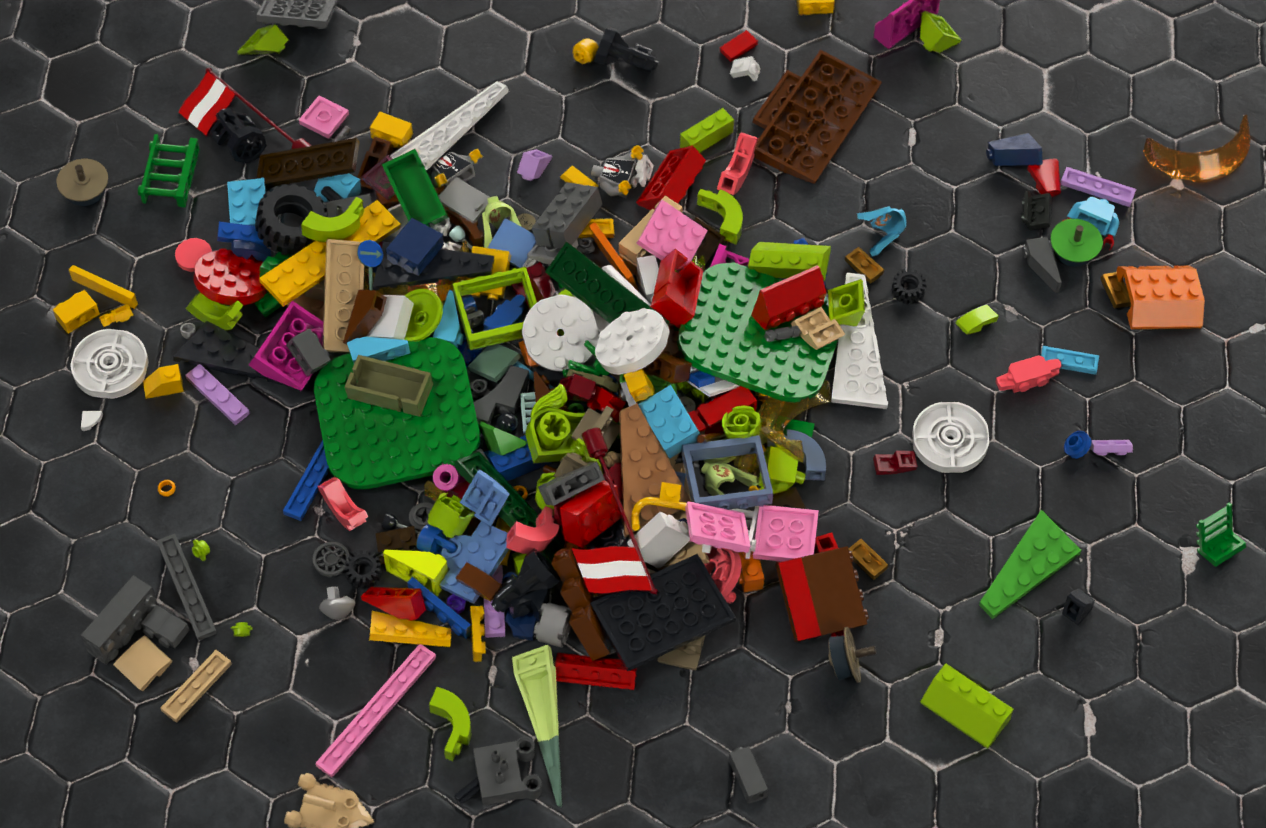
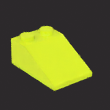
(423, 566)

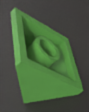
(500, 441)

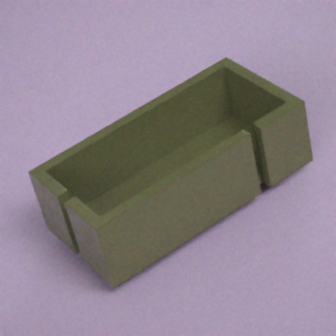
(389, 385)

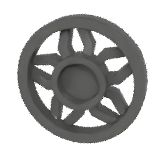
(330, 558)

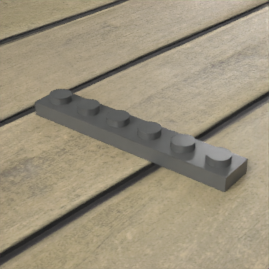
(186, 587)

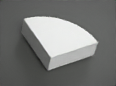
(90, 418)

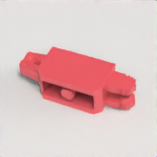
(1028, 374)

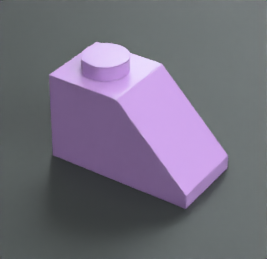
(533, 164)

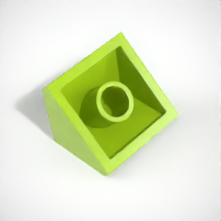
(847, 303)

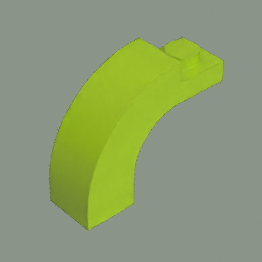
(728, 208)
(335, 228)
(214, 312)
(454, 710)

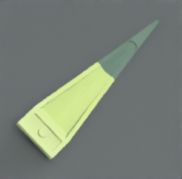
(538, 687)

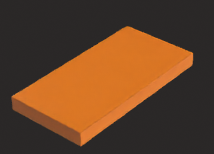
(611, 255)

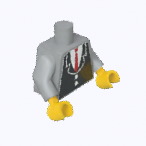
(453, 166)
(618, 172)

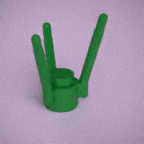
(598, 367)

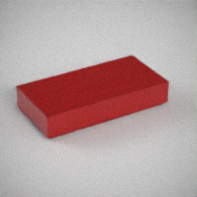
(738, 46)

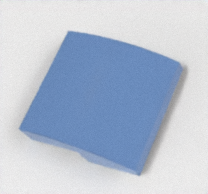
(515, 240)
(485, 497)

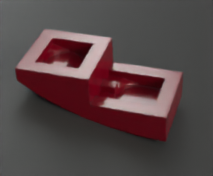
(892, 464)

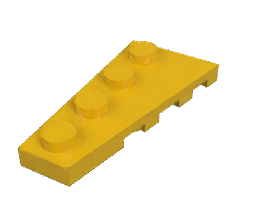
(392, 629)

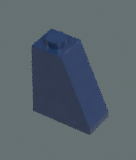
(1015, 151)

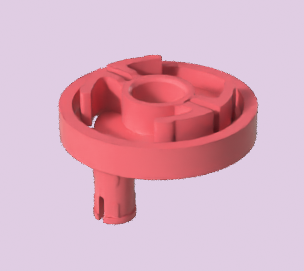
(726, 571)

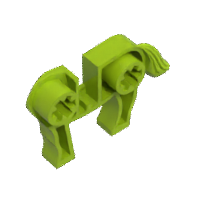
(551, 434)

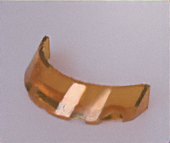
(1202, 165)

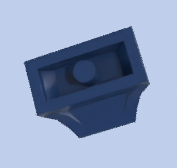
(522, 626)

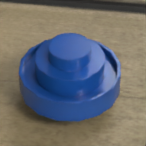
(1077, 444)

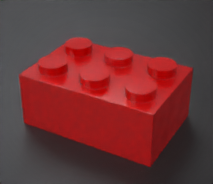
(589, 514)

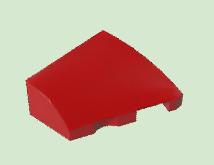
(1046, 177)

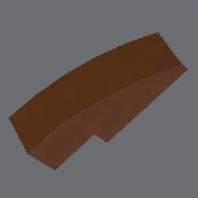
(379, 150)

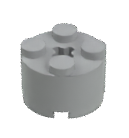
(554, 624)

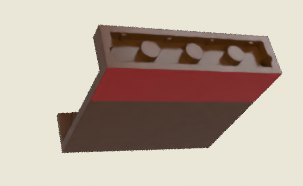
(821, 593)

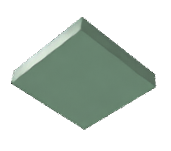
(494, 362)

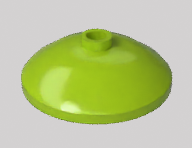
(425, 314)

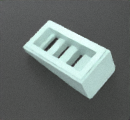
(527, 401)

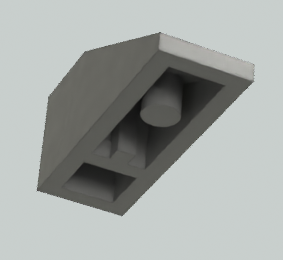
(1042, 261)
(571, 484)

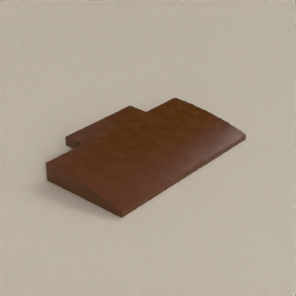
(812, 116)

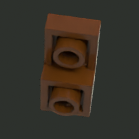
(478, 581)

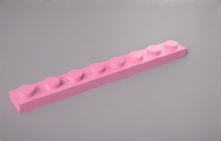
(375, 710)

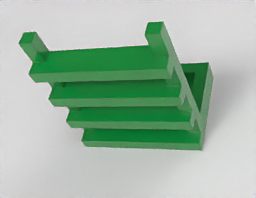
(1216, 537)

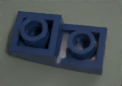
(245, 249)

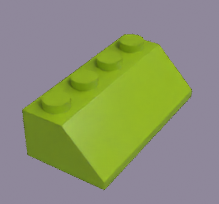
(787, 260)
(967, 706)

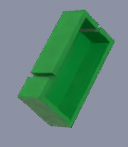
(415, 189)

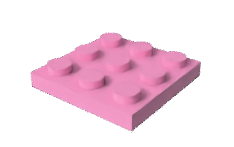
(671, 230)
(717, 527)
(785, 533)

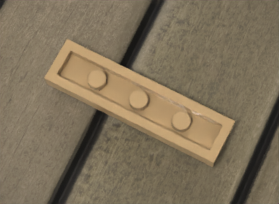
(196, 686)

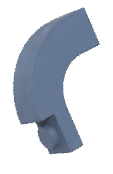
(813, 455)

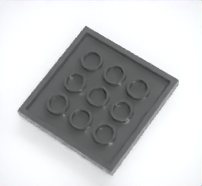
(297, 12)

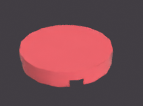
(190, 252)

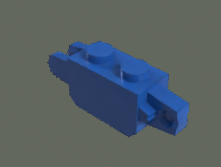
(506, 314)

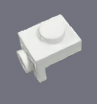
(745, 67)

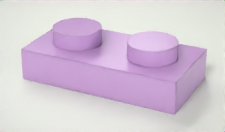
(1119, 447)

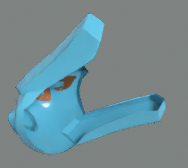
(887, 219)

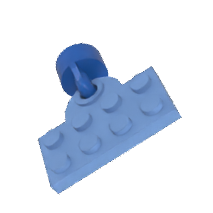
(482, 549)

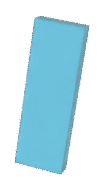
(1072, 360)

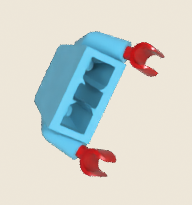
(1099, 214)

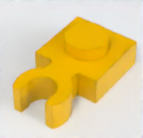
(119, 314)

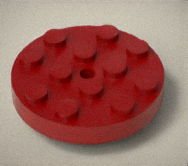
(229, 278)

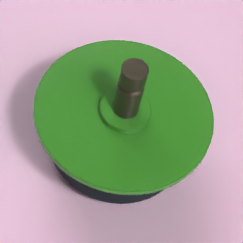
(1076, 242)

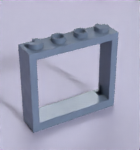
(722, 449)

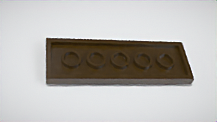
(309, 163)

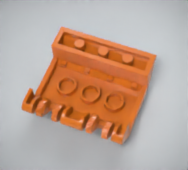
(1163, 297)

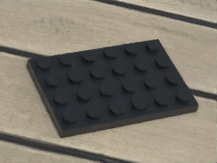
(651, 625)

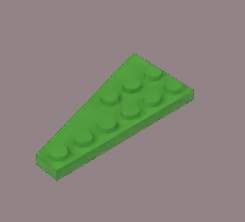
(1034, 560)

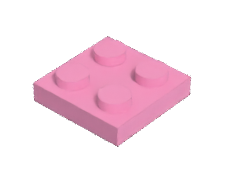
(323, 117)

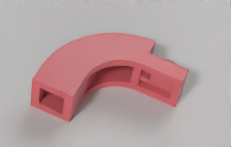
(740, 164)
(341, 504)
(526, 538)

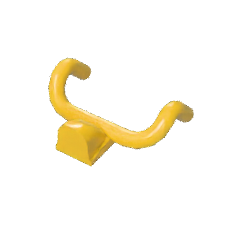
(668, 498)

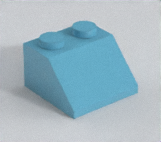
(344, 185)

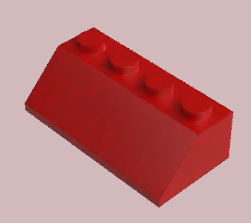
(673, 177)
(789, 298)

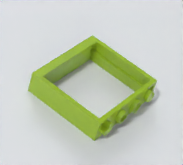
(484, 283)

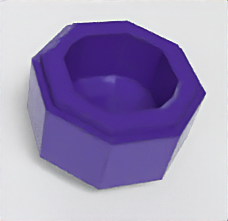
(456, 603)

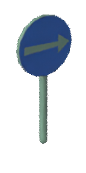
(370, 255)

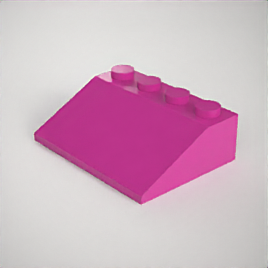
(903, 21)
(275, 358)

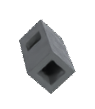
(748, 774)

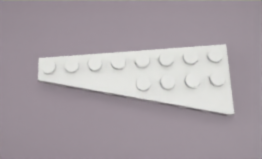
(449, 130)
(858, 366)

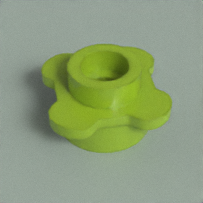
(200, 549)
(241, 629)

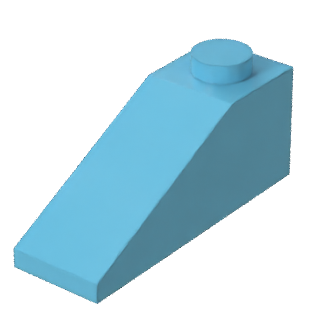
(449, 325)
(378, 348)

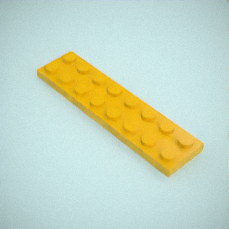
(308, 266)

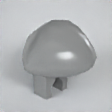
(334, 606)

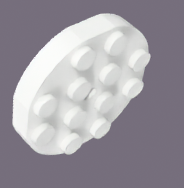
(541, 330)
(632, 341)
(106, 347)
(955, 421)

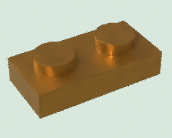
(864, 265)
(1116, 291)
(868, 559)

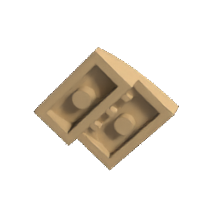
(818, 328)
(143, 662)

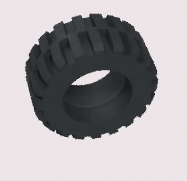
(286, 200)

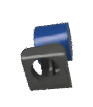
(471, 311)

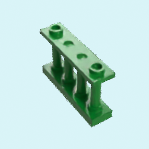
(184, 179)

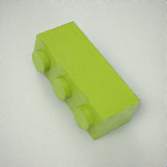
(708, 131)

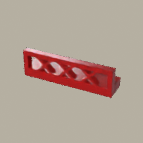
(599, 672)

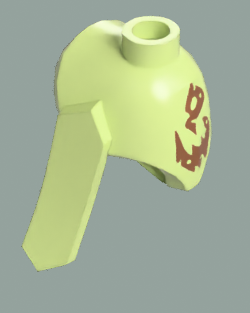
(494, 213)
(720, 472)

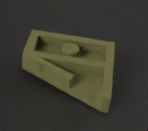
(604, 382)

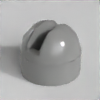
(188, 330)

